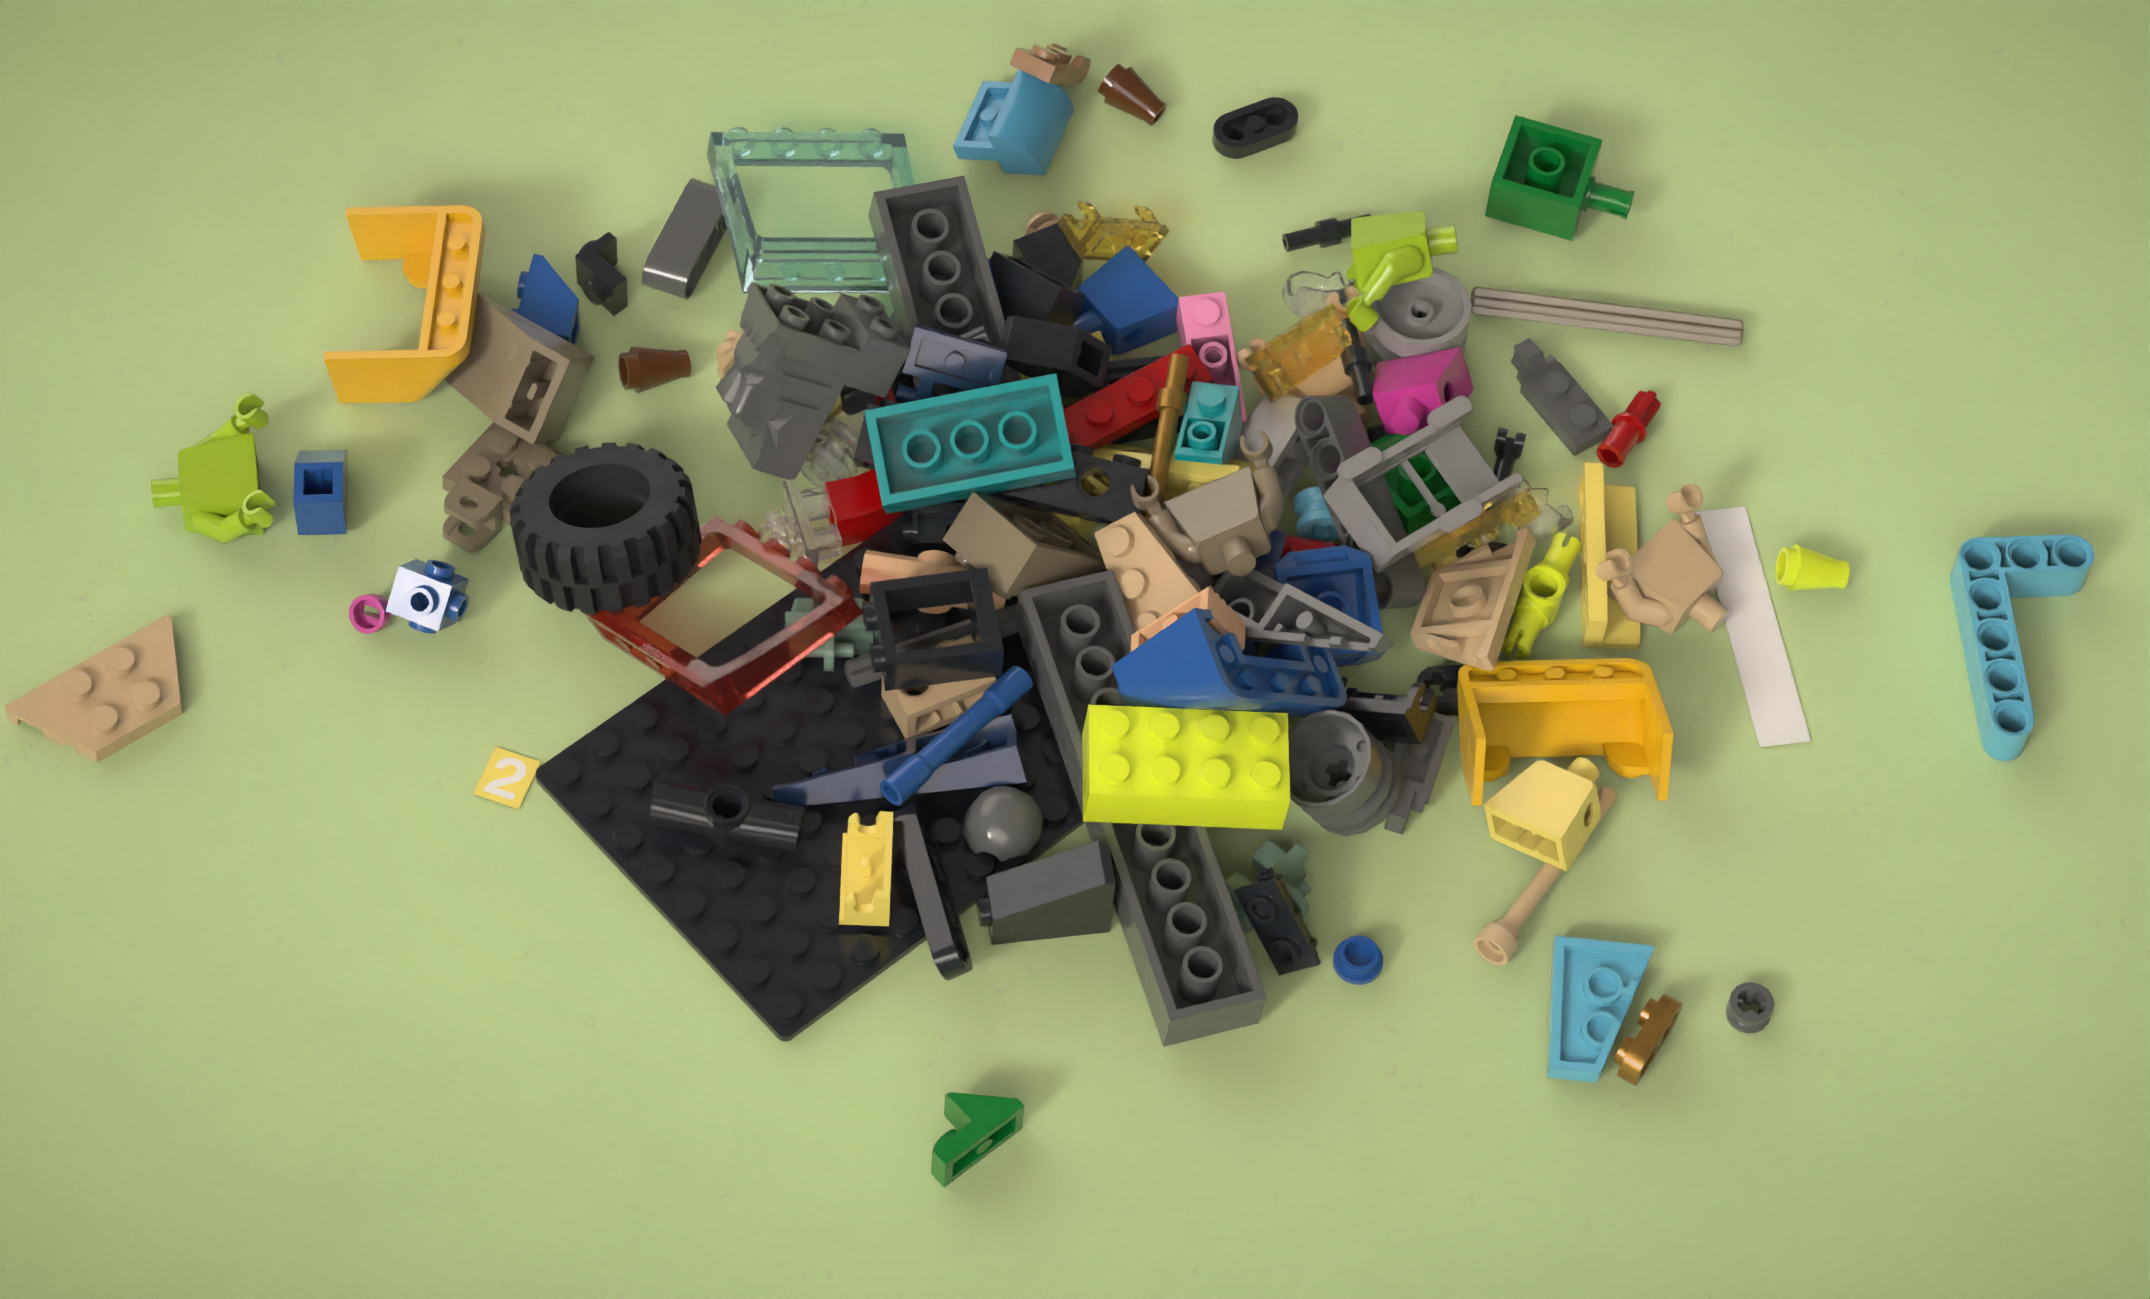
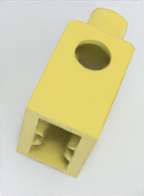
(1547, 811)

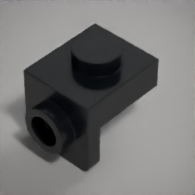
(598, 276)

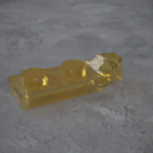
(1516, 511)

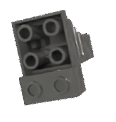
(795, 366)

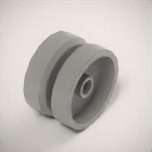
(1420, 318)

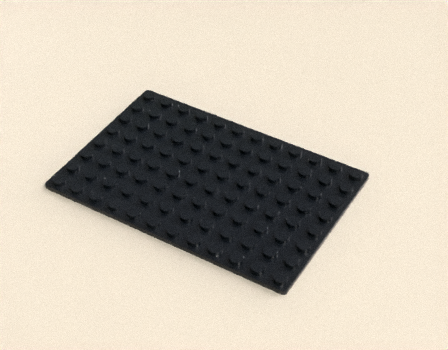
(768, 912)

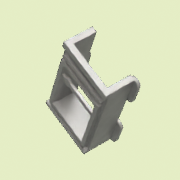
(1454, 459)

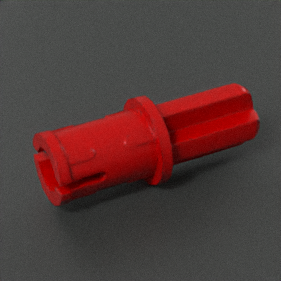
(1628, 429)

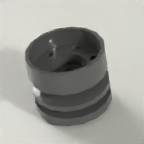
(1341, 773)

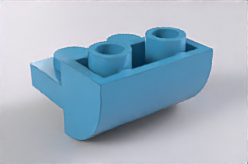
(1015, 124)

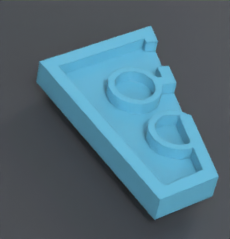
(1589, 1002)

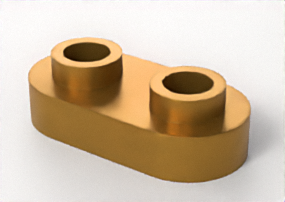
(1656, 1023)

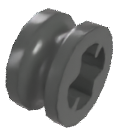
(1749, 994)

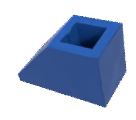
(548, 300)
(321, 492)

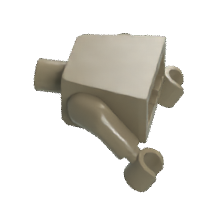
(1222, 521)

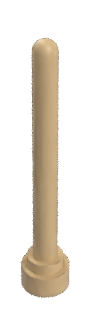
(1499, 939)

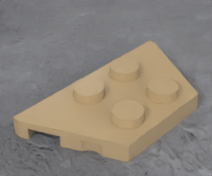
(1472, 603)
(109, 696)

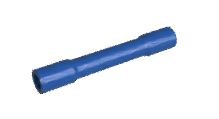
(920, 767)

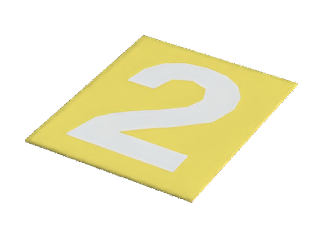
(507, 778)

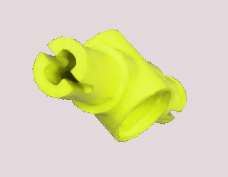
(1536, 612)

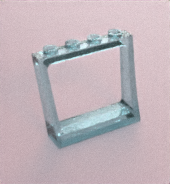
(803, 262)

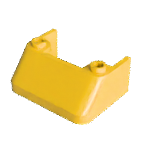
(440, 254)
(1563, 711)

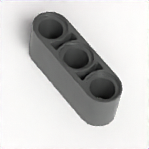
(686, 241)

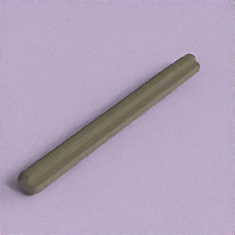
(1606, 316)

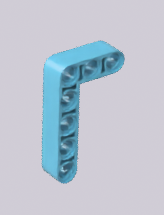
(1991, 587)

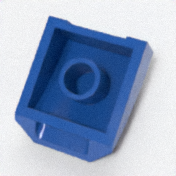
(1341, 580)

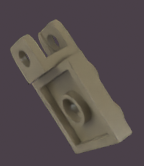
(478, 492)

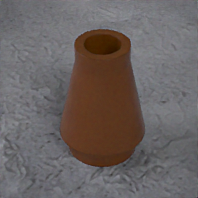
(1130, 94)
(650, 367)

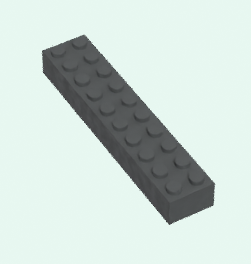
(1165, 875)

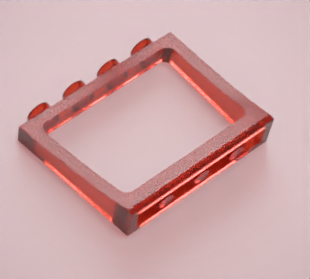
(738, 680)

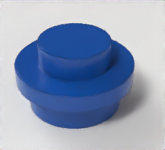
(1358, 960)

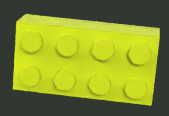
(1185, 767)

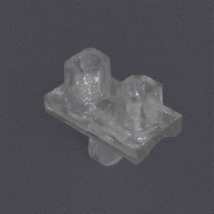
(795, 526)

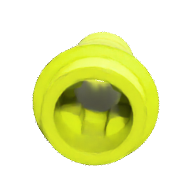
(1807, 569)

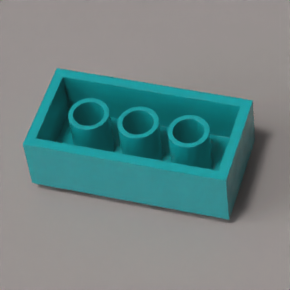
(970, 443)

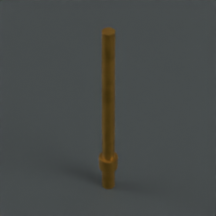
(1171, 405)

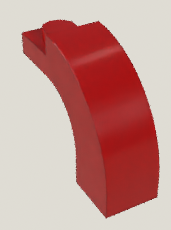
(857, 503)

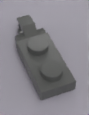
(1559, 399)
(1419, 770)

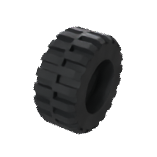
(605, 528)

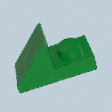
(981, 1127)

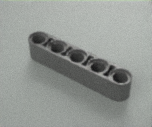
(1331, 435)

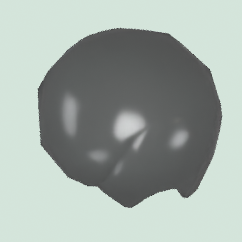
(1003, 823)

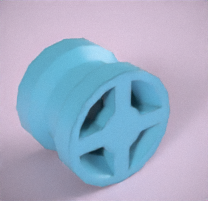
(1314, 516)

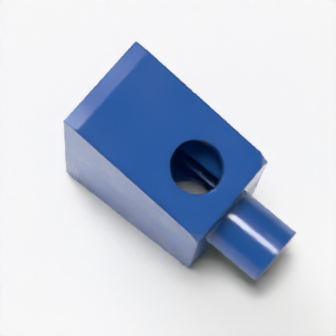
(1127, 304)

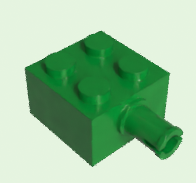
(1550, 179)

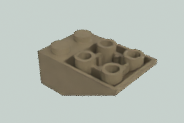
(520, 373)

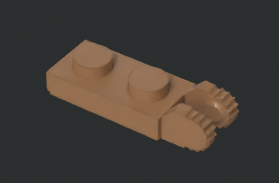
(1051, 64)

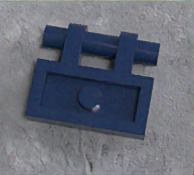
(949, 361)

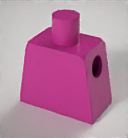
(1415, 386)

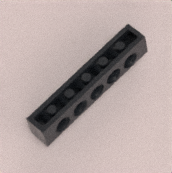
(1068, 494)

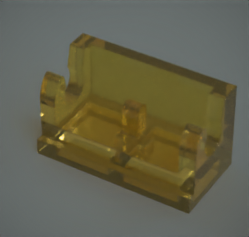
(1105, 236)
(1299, 352)

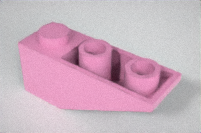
(1206, 326)

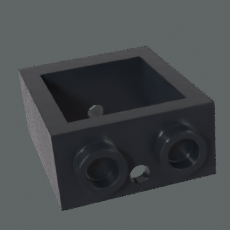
(938, 664)

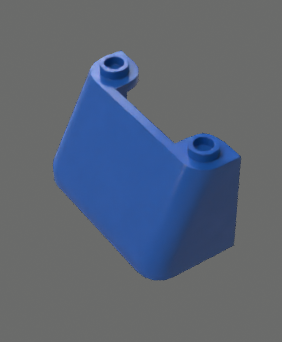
(1201, 670)

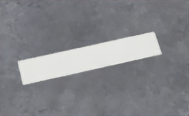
(1754, 630)

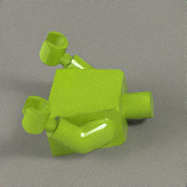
(1389, 253)
(221, 479)

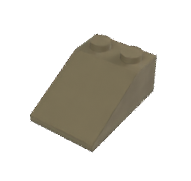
(1019, 545)

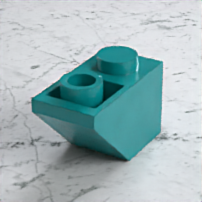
(1210, 424)

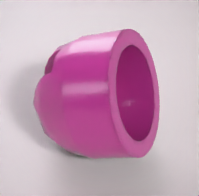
(367, 621)

